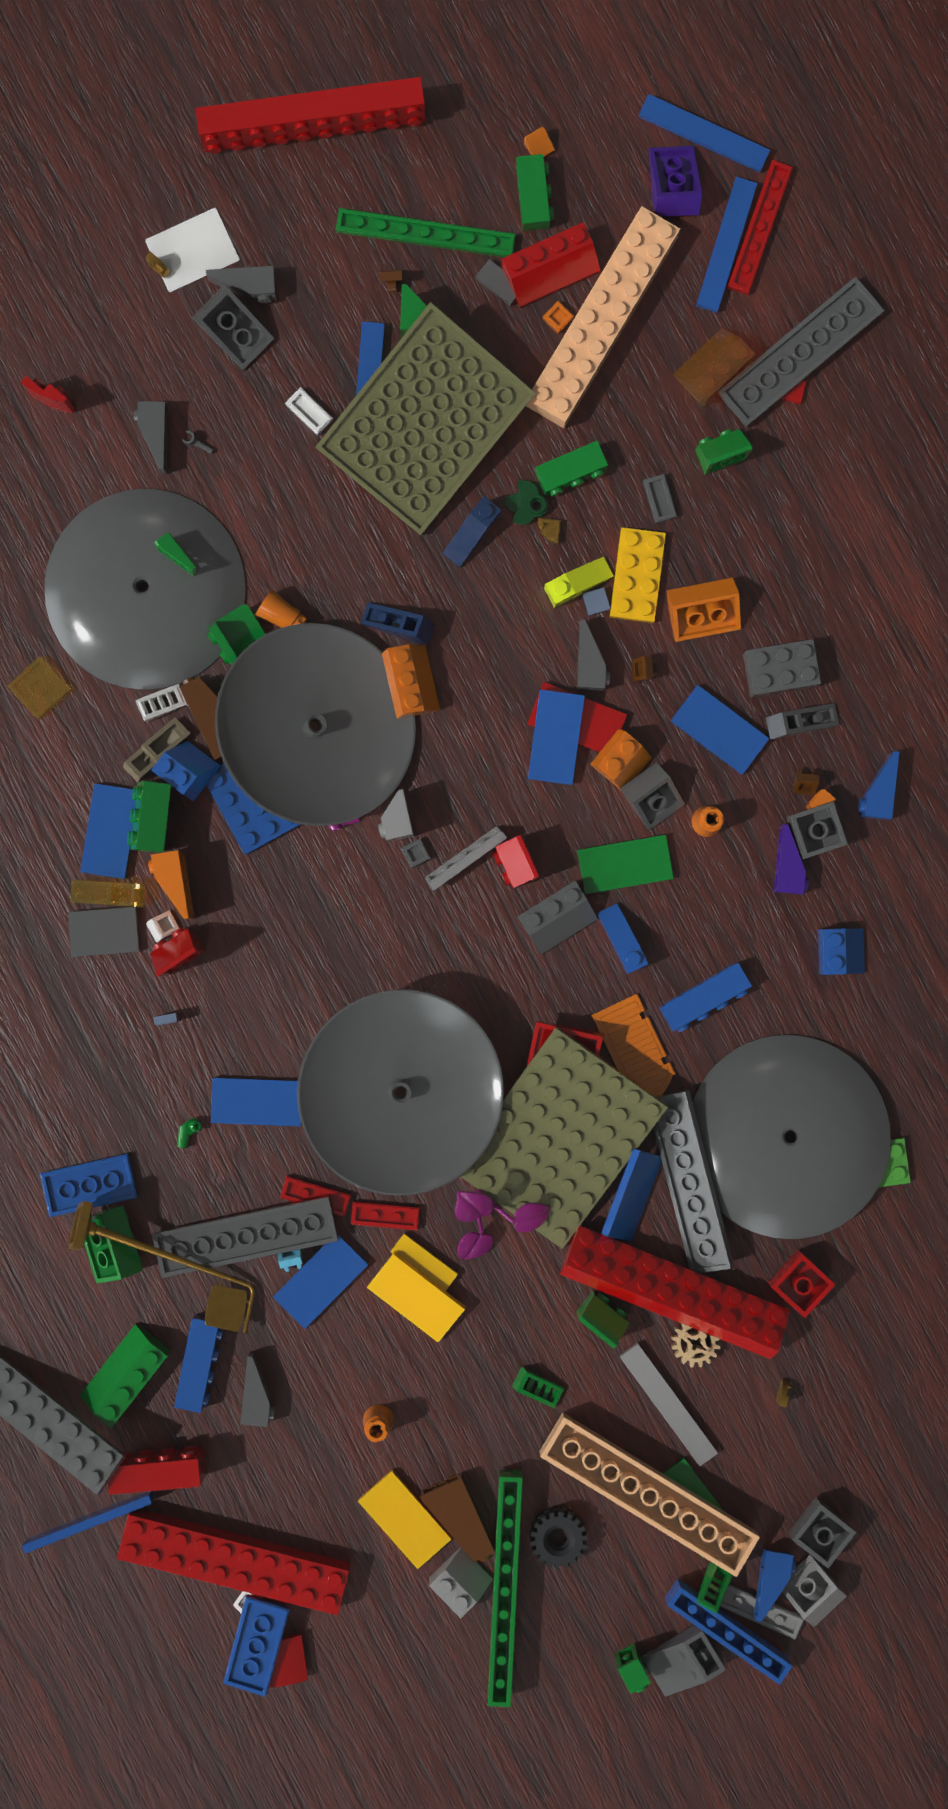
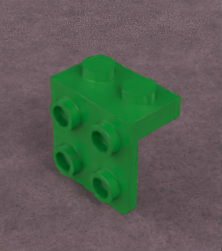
(235, 632)

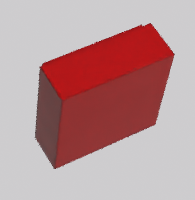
(796, 394)

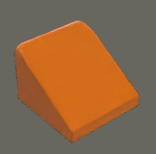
(539, 143)
(820, 798)

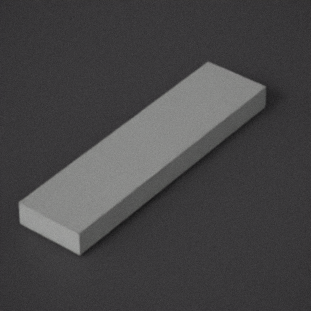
(465, 857)
(777, 1618)

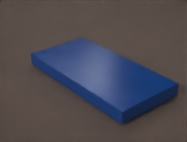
(719, 730)
(556, 737)
(107, 832)
(255, 1102)
(95, 1181)
(632, 1195)
(320, 1281)
(256, 1645)

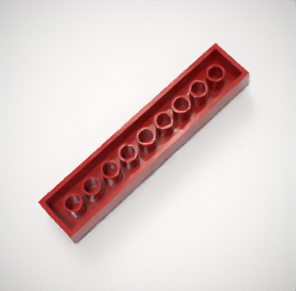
(311, 115)
(675, 1292)
(234, 1561)

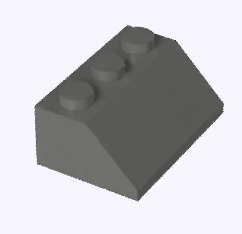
(557, 917)

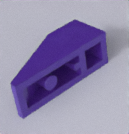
(790, 871)

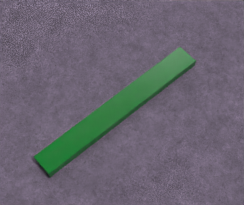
(425, 233)

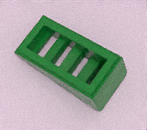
(171, 549)
(521, 1379)
(724, 1583)

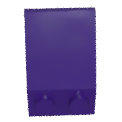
(674, 181)

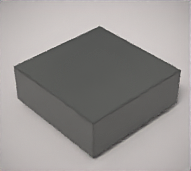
(415, 853)

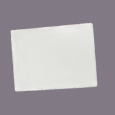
(193, 249)

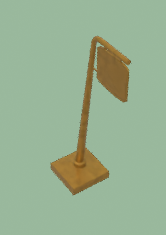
(225, 1304)

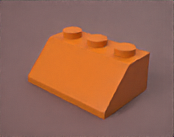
(704, 609)
(410, 680)

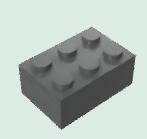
(781, 668)

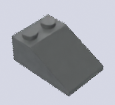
(233, 327)

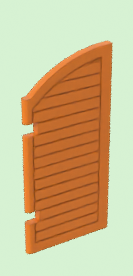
(634, 1044)

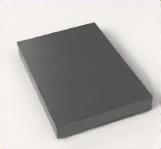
(103, 931)

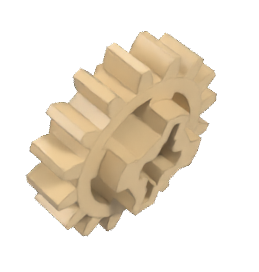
(690, 1349)

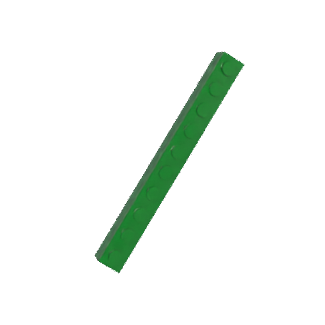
(504, 1588)

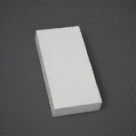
(309, 411)

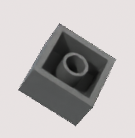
(817, 830)
(822, 1532)

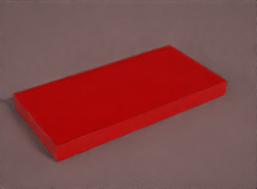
(597, 721)

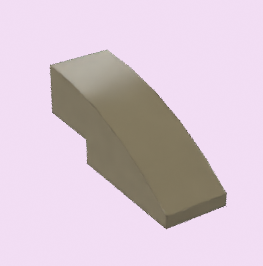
(143, 760)

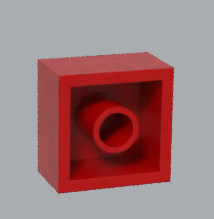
(801, 1283)

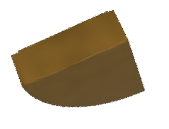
(157, 265)
(550, 529)
(781, 1397)

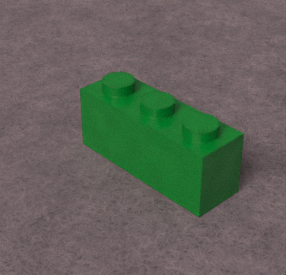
(534, 192)
(571, 469)

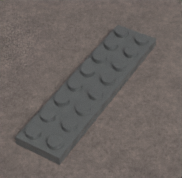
(800, 351)
(691, 1185)
(248, 1235)
(56, 1429)

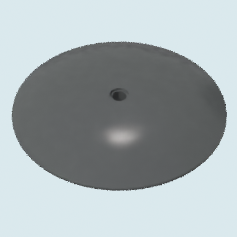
(95, 597)
(267, 735)
(837, 1125)
(411, 1139)

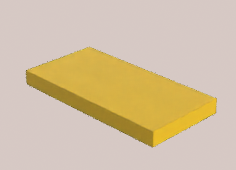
(416, 1297)
(404, 1519)

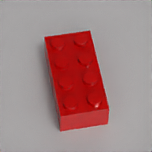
(159, 1470)

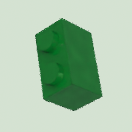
(632, 1669)

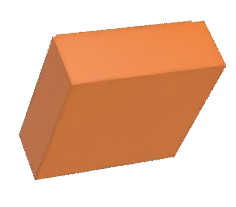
(558, 317)

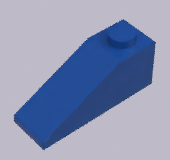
(879, 796)
(622, 939)
(773, 1577)

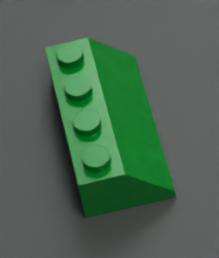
(124, 1375)

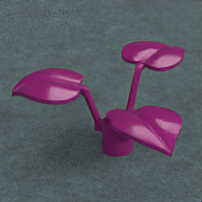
(477, 1204)

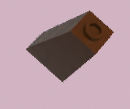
(202, 705)
(457, 1512)

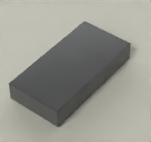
(495, 280)
(659, 499)

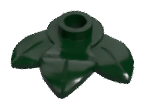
(522, 503)

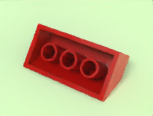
(551, 265)

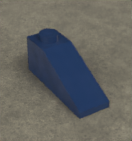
(472, 531)
(398, 623)

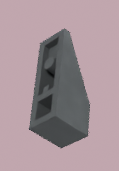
(250, 282)
(153, 423)
(591, 666)
(802, 721)
(256, 1397)

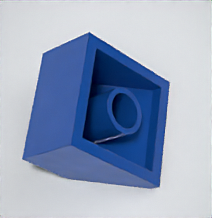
(186, 769)
(841, 951)

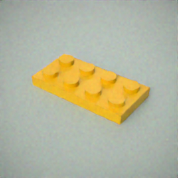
(637, 575)

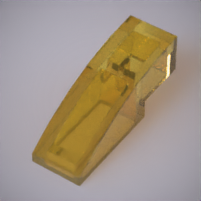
(107, 893)

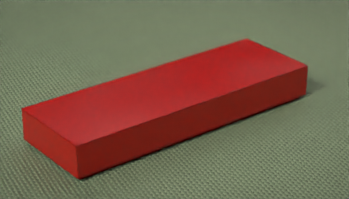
(301, 1190)
(385, 1215)

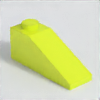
(577, 581)

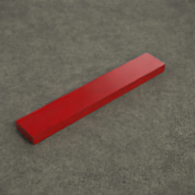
(760, 227)

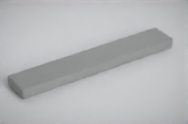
(668, 1404)

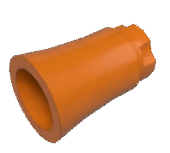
(279, 611)
(700, 817)
(375, 1416)

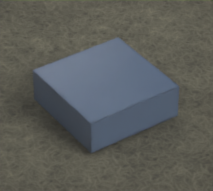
(596, 601)
(166, 1019)

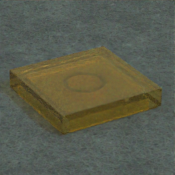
(39, 687)

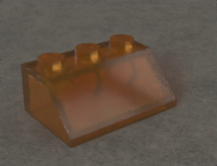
(714, 365)

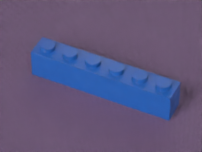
(729, 1632)

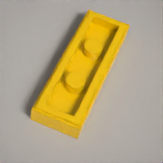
(425, 1261)

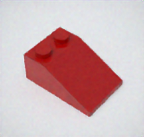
(176, 952)
(588, 1038)

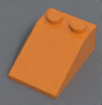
(172, 876)

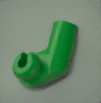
(187, 1129)

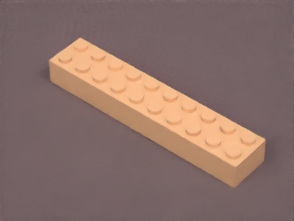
(603, 316)
(649, 1494)

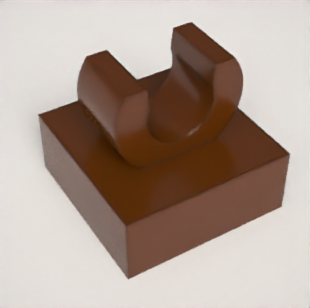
(391, 277)
(643, 668)
(805, 783)

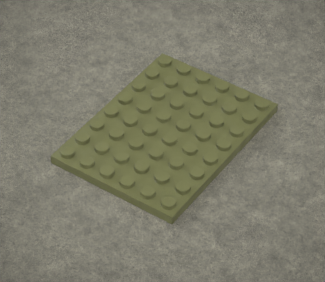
(425, 419)
(564, 1135)

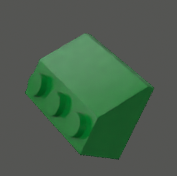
(110, 1258)

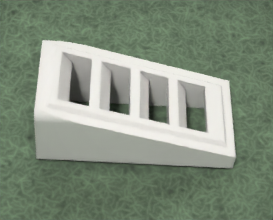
(164, 710)

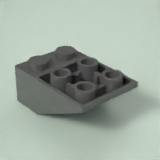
(684, 1661)

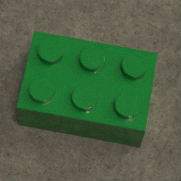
(149, 817)

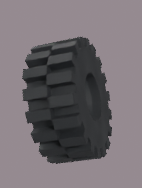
(558, 1554)

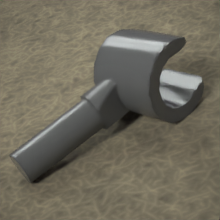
(194, 442)

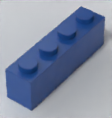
(705, 997)
(197, 1366)

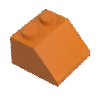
(621, 759)

